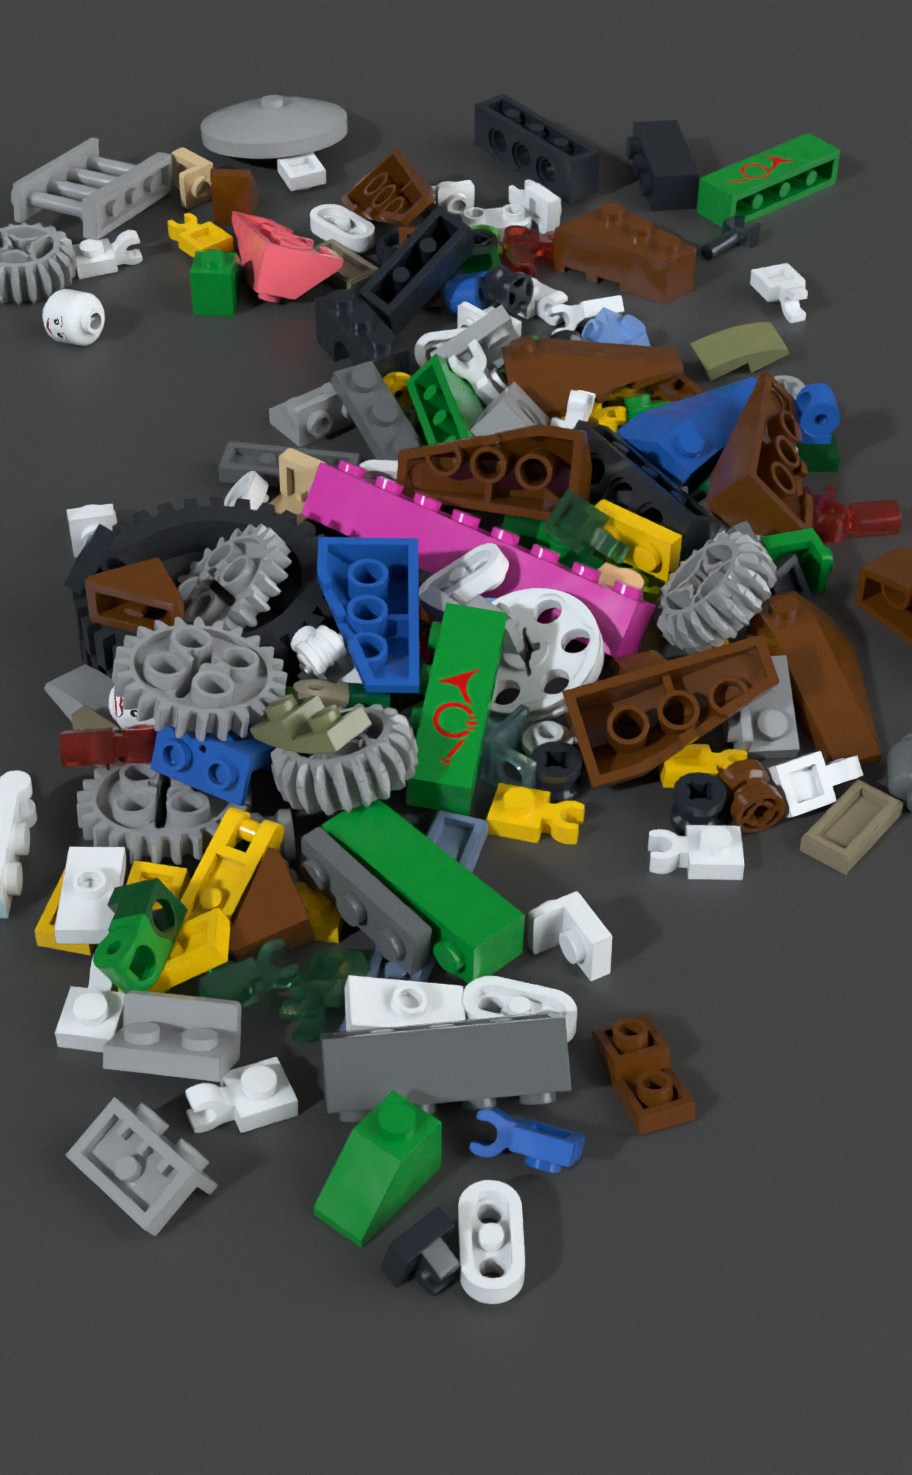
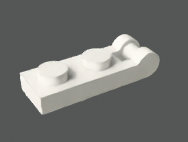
(16, 818)

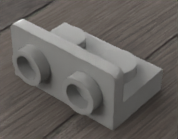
(490, 331)
(310, 415)
(767, 724)
(176, 1036)
(139, 1165)

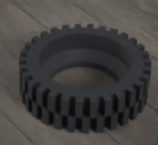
(181, 538)

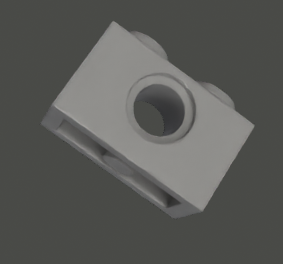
(509, 411)

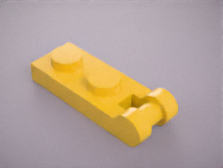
(226, 872)

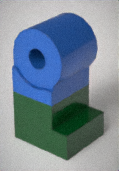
(470, 278)
(818, 418)

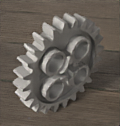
(245, 567)
(167, 663)
(128, 803)

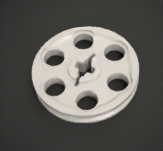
(549, 653)

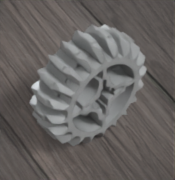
(34, 262)
(715, 592)
(356, 773)

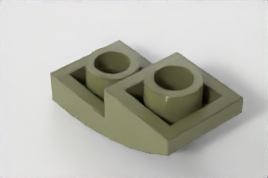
(744, 344)
(309, 726)

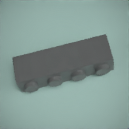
(447, 1063)

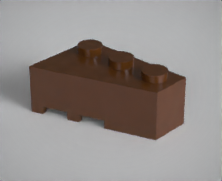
(627, 251)

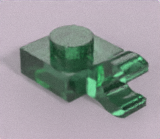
(581, 526)
(248, 978)
(319, 987)

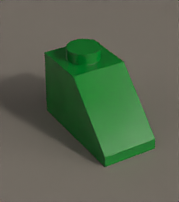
(215, 282)
(380, 1168)

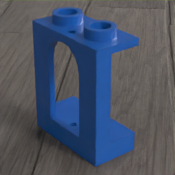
(220, 770)

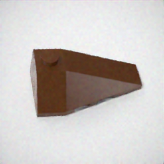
(553, 367)

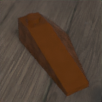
(390, 191)
(761, 468)
(501, 472)
(823, 677)
(654, 712)

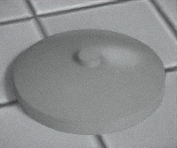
(274, 127)

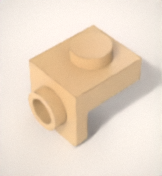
(192, 177)
(296, 478)

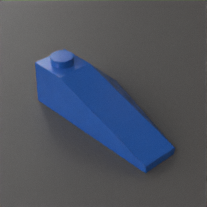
(690, 432)
(375, 606)

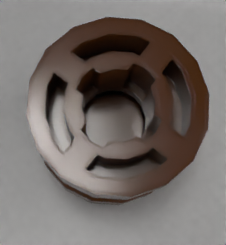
(750, 796)

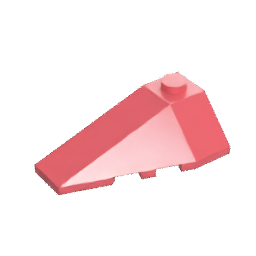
(279, 261)

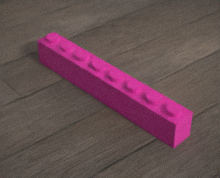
(378, 509)

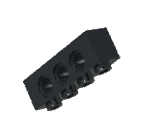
(537, 148)
(638, 486)

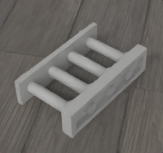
(122, 192)

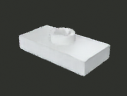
(85, 892)
(394, 1002)

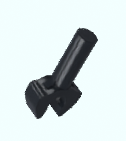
(732, 234)

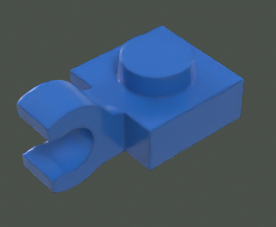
(543, 1144)

